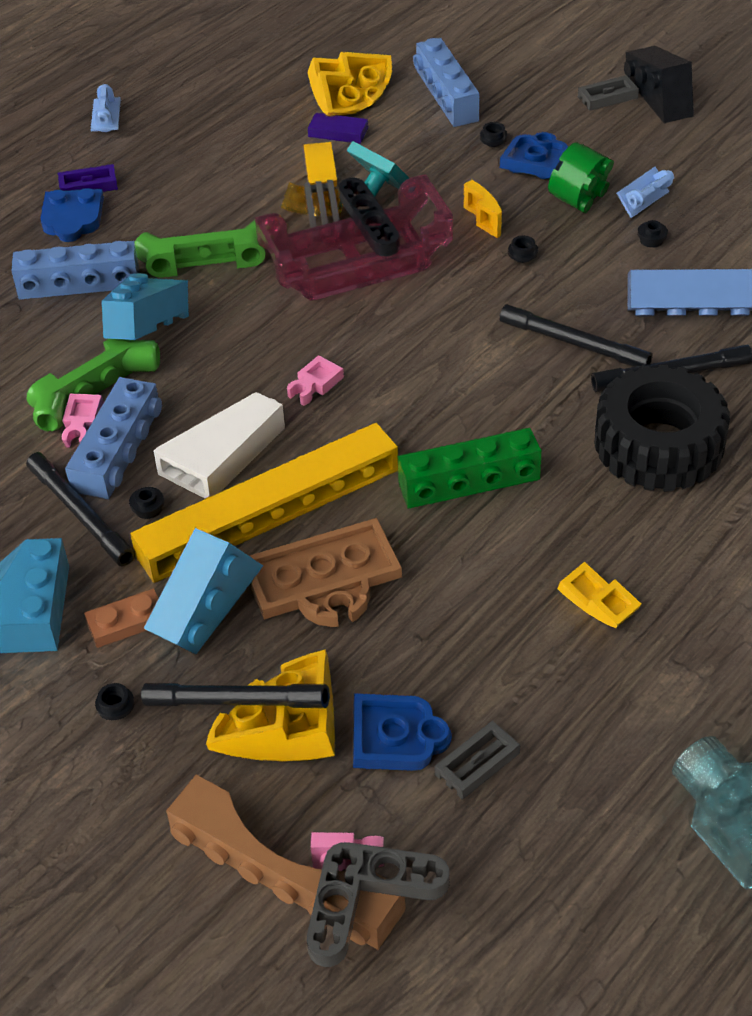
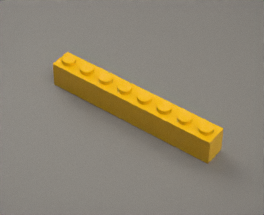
(269, 498)

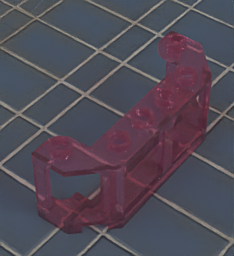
(357, 270)

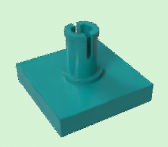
(380, 168)

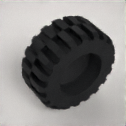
(653, 456)

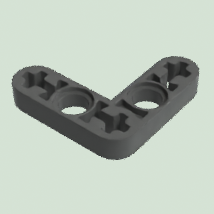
(362, 876)

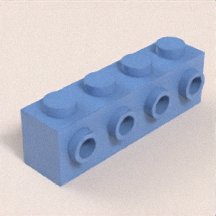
(447, 82)
(73, 269)
(690, 291)
(113, 438)

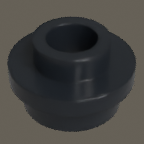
(493, 134)
(652, 233)
(523, 249)
(147, 502)
(112, 694)

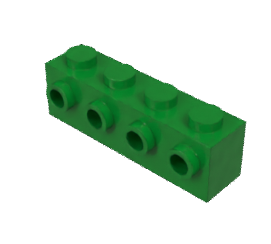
(469, 467)

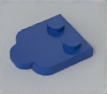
(533, 155)
(71, 213)
(396, 732)

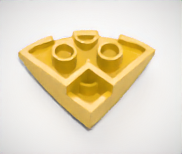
(349, 82)
(280, 731)

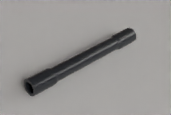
(528, 321)
(721, 359)
(109, 540)
(294, 695)

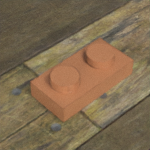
(121, 618)

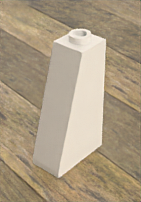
(221, 446)

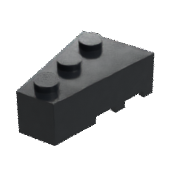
(662, 81)

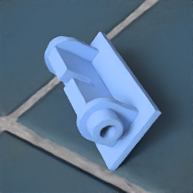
(105, 110)
(645, 190)

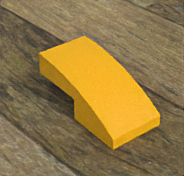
(320, 162)
(484, 206)
(601, 600)

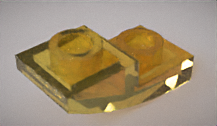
(296, 201)

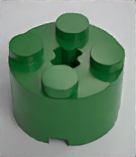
(580, 177)

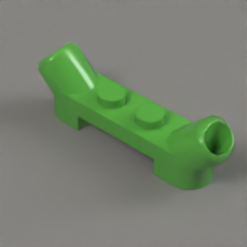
(168, 254)
(120, 359)

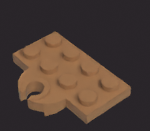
(325, 573)

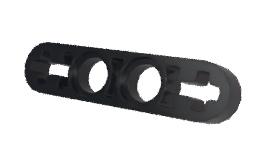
(363, 217)

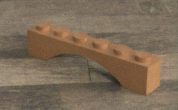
(208, 820)

